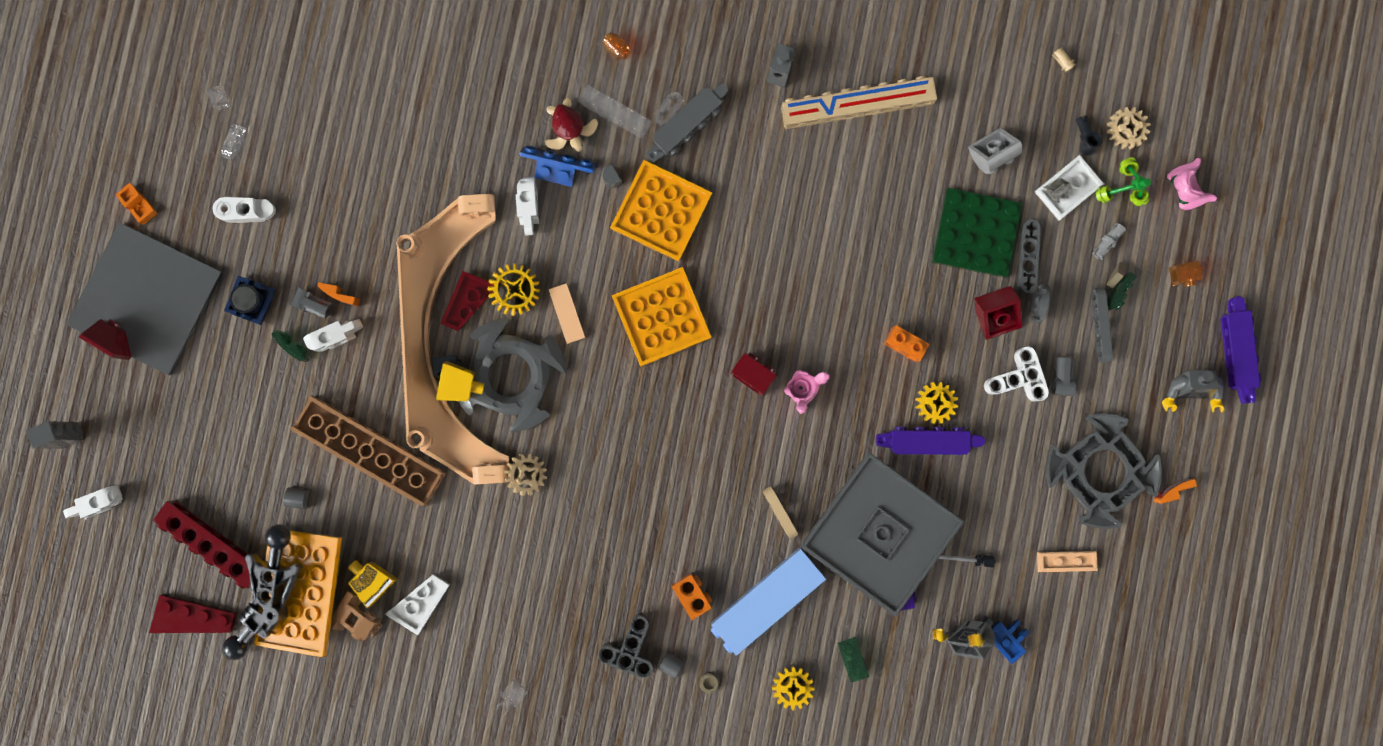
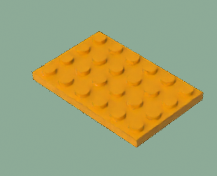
(312, 597)

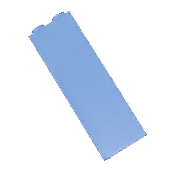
(767, 602)

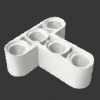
(1022, 377)

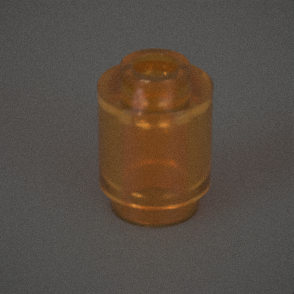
(616, 46)

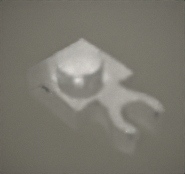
(512, 696)

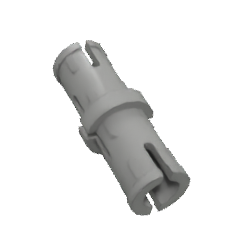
(1109, 241)

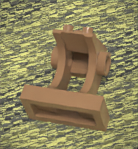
(366, 625)

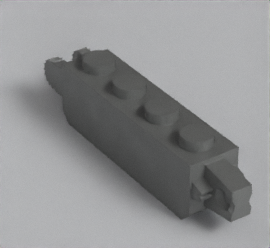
(686, 122)

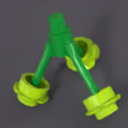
(1140, 194)

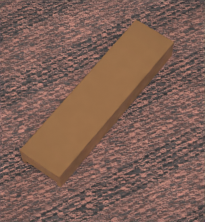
(368, 451)

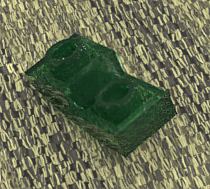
(1118, 293)
(295, 350)
(853, 660)

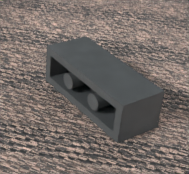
(54, 435)

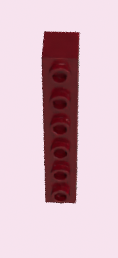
(166, 522)

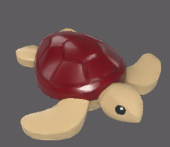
(568, 127)

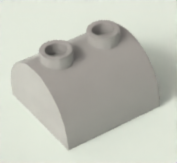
(995, 150)

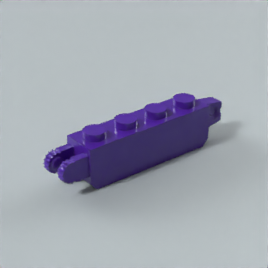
(1240, 350)
(929, 442)

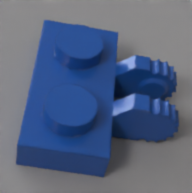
(1007, 643)

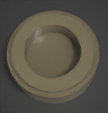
(709, 682)

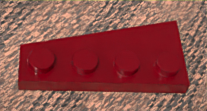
(184, 616)

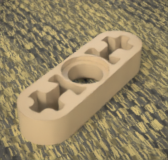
(780, 513)

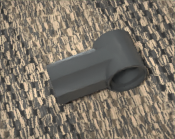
(308, 302)
(1064, 381)

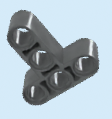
(630, 651)

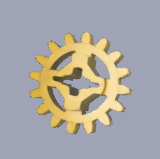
(935, 410)
(784, 687)

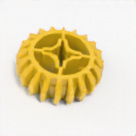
(521, 295)

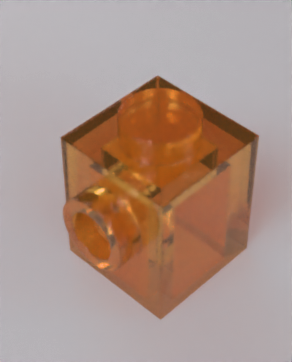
(1186, 274)

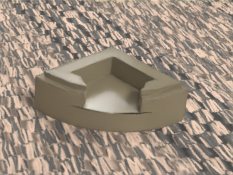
(1116, 275)

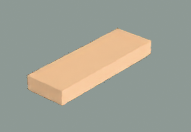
(567, 313)
(1067, 561)

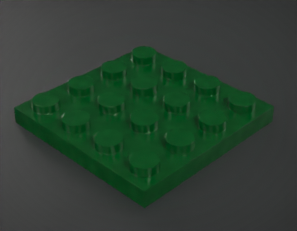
(976, 233)

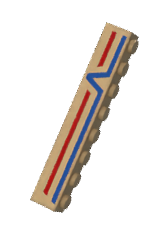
(858, 103)

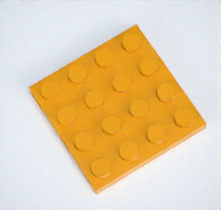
(661, 210)
(661, 316)

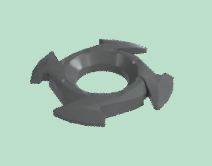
(539, 359)
(1072, 465)

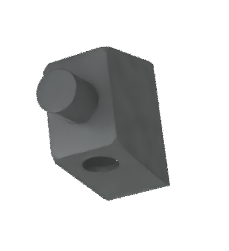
(781, 64)

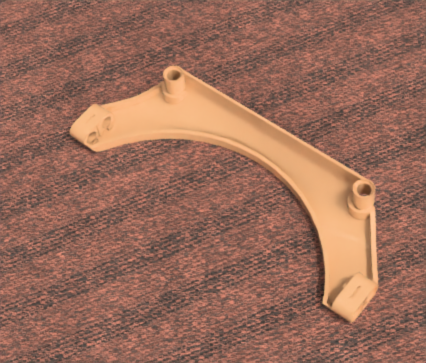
(419, 280)

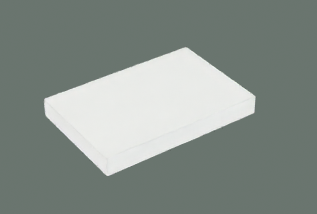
(1083, 184)

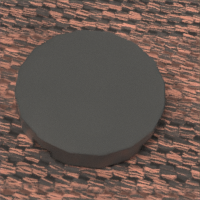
(1040, 303)

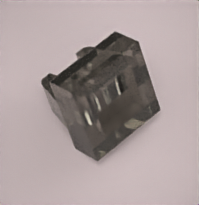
(1058, 188)

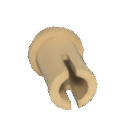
(1064, 60)

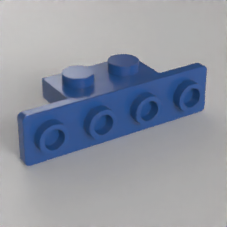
(556, 167)

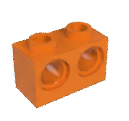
(906, 343)
(687, 598)

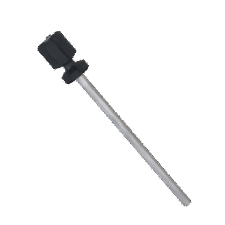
(987, 561)

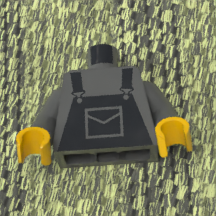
(1196, 385)
(971, 639)

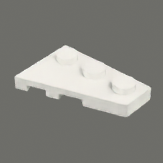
(419, 605)

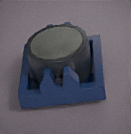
(249, 300)

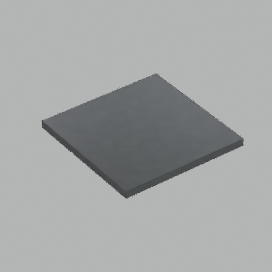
(148, 291)
(882, 534)

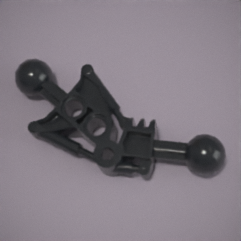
(265, 611)

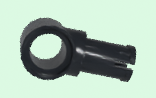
(1088, 135)

